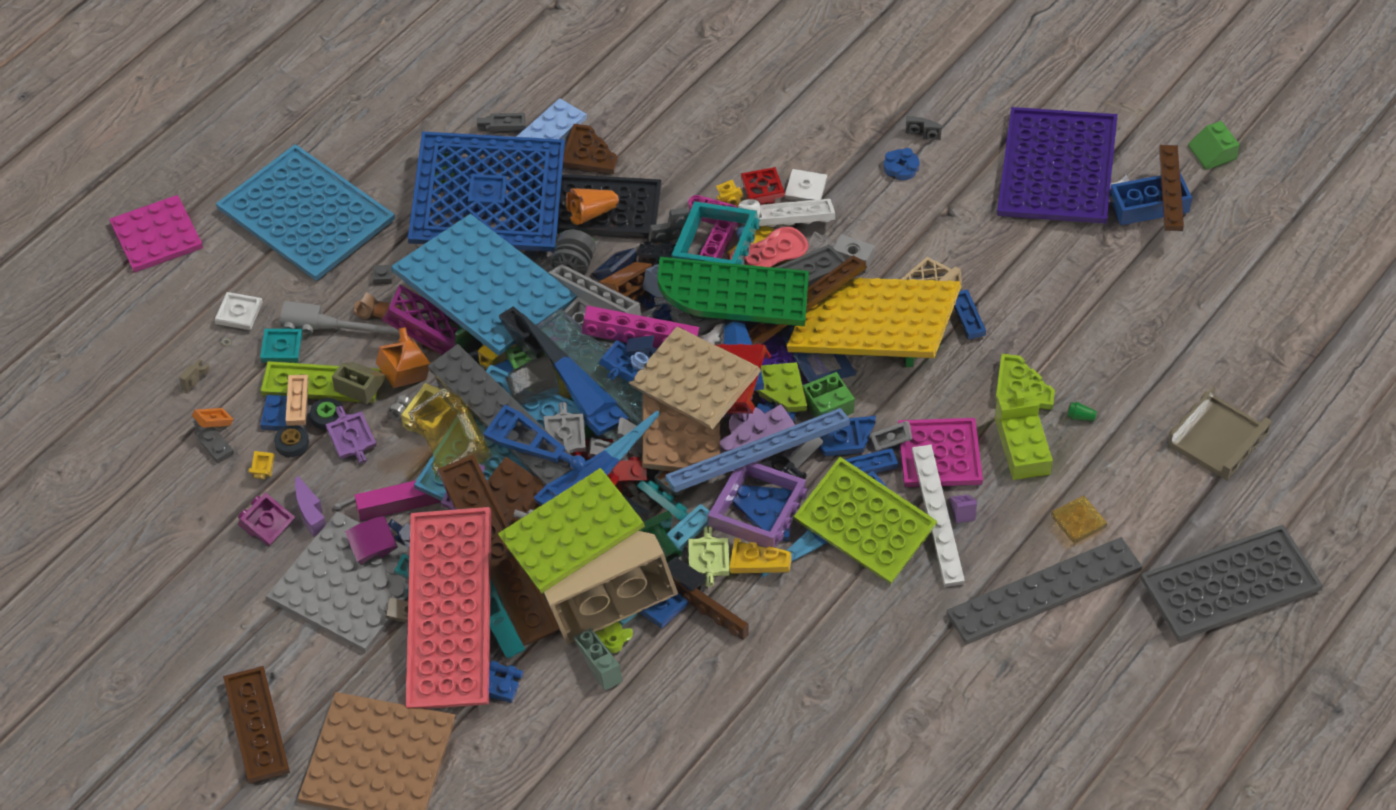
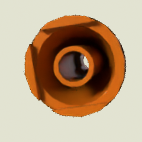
(589, 203)

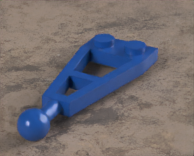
(507, 420)

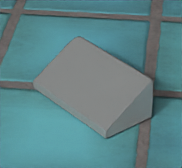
(891, 436)
(801, 452)

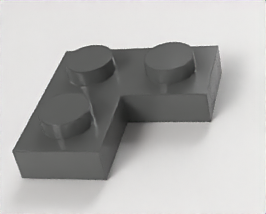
(669, 230)

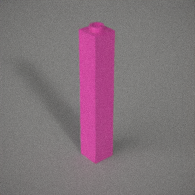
(391, 500)

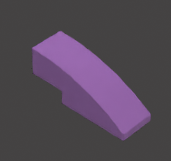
(309, 507)

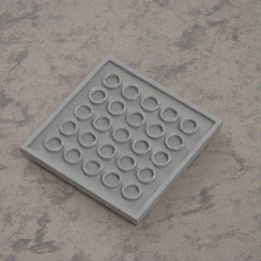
(336, 591)

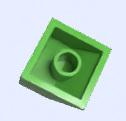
(1214, 145)

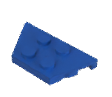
(848, 439)

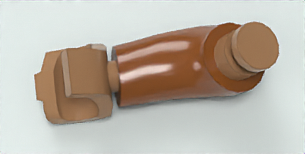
(368, 304)

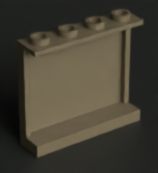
(1218, 435)

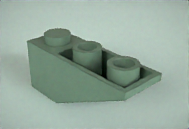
(599, 659)

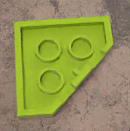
(1017, 375)
(783, 386)

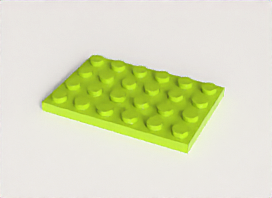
(865, 520)
(571, 530)

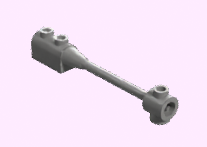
(311, 317)

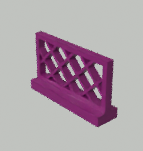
(419, 328)

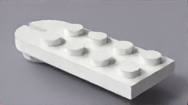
(791, 212)

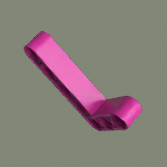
(721, 232)

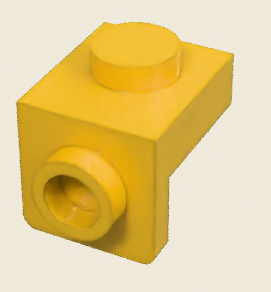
(262, 465)

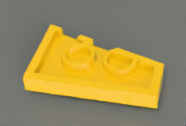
(757, 559)

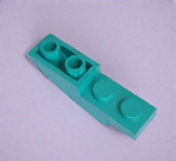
(503, 626)

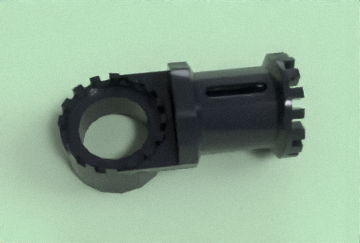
(789, 467)

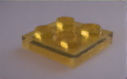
(1078, 519)

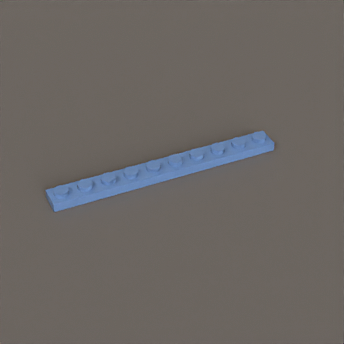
(757, 450)

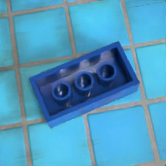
(1142, 199)

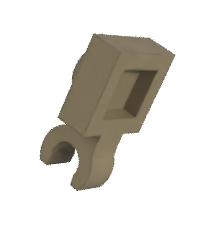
(191, 375)

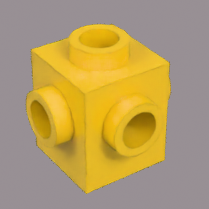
(729, 193)

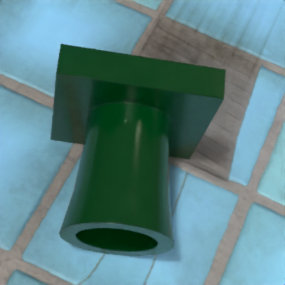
(660, 526)

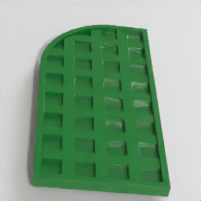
(735, 290)

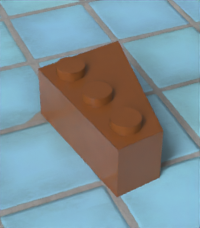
(628, 280)

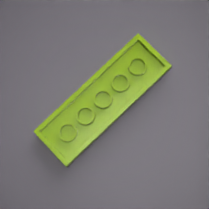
(319, 384)

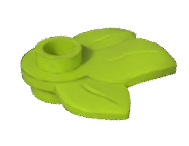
(614, 636)

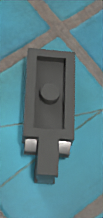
(502, 122)
(213, 442)

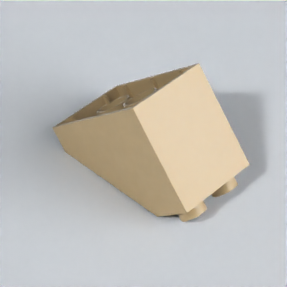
(612, 586)

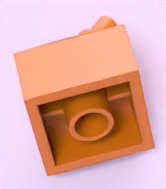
(402, 361)

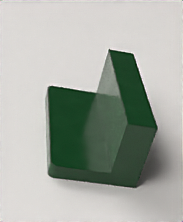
(465, 339)

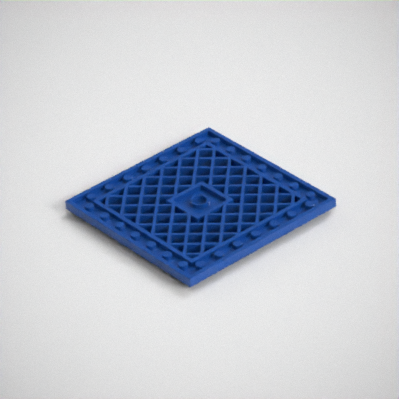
(488, 188)

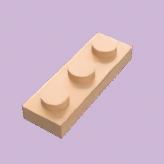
(297, 400)

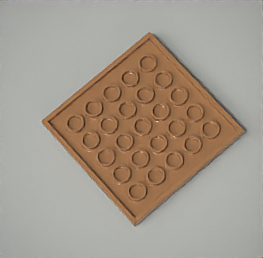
(376, 756)

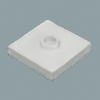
(805, 186)
(238, 311)

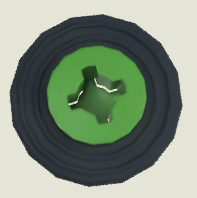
(318, 411)

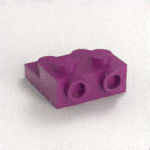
(265, 519)

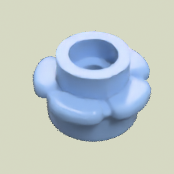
(639, 360)

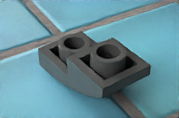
(928, 128)

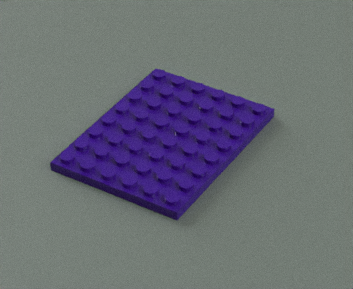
(1058, 165)

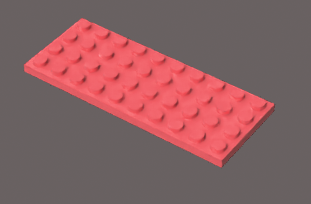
(449, 608)

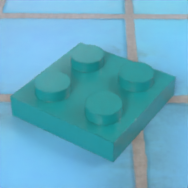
(281, 345)

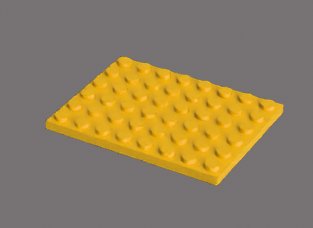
(879, 319)

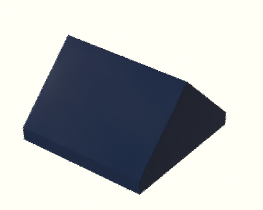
(615, 263)

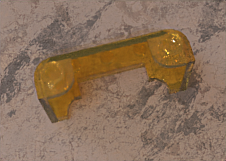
(449, 429)

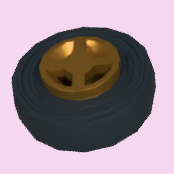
(296, 435)

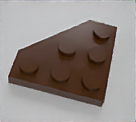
(588, 151)

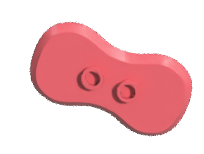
(779, 246)

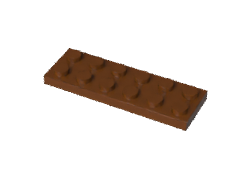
(256, 724)

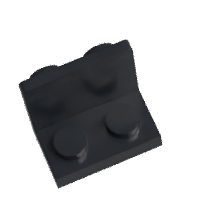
(651, 252)

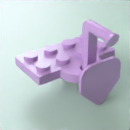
(755, 427)

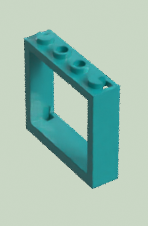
(717, 212)

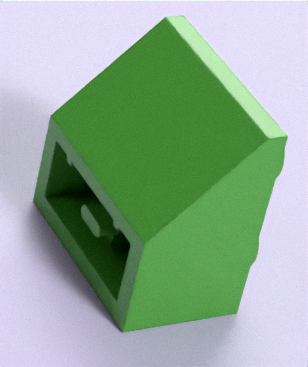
(828, 395)

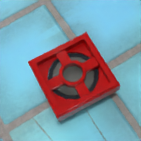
(763, 185)

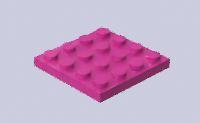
(156, 233)
(954, 451)

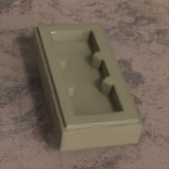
(397, 610)

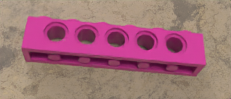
(623, 326)

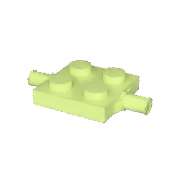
(709, 556)

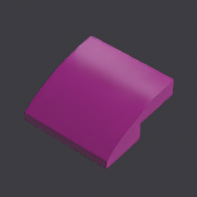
(371, 539)

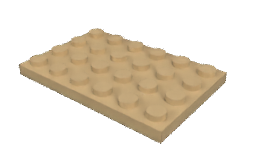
(695, 377)

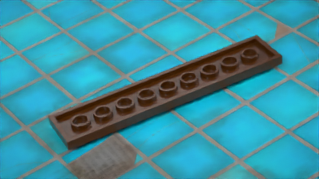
(520, 596)

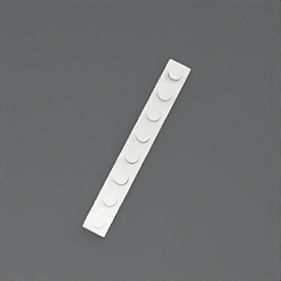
(937, 509)

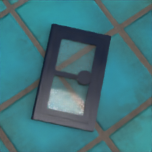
(819, 364)

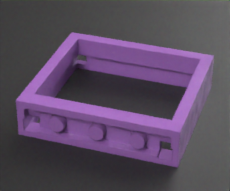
(748, 532)

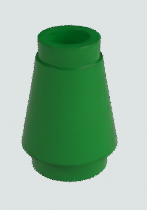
(1081, 412)

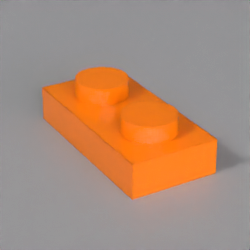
(212, 417)

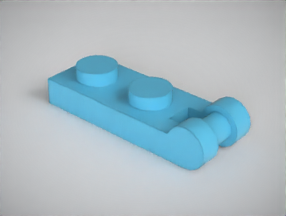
(689, 526)

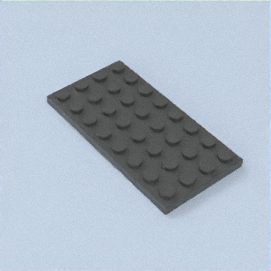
(1230, 582)

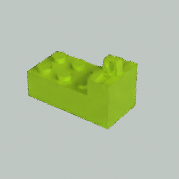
(1022, 434)

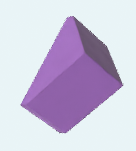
(963, 508)

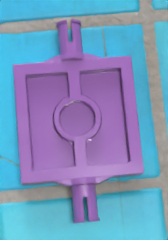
(351, 435)

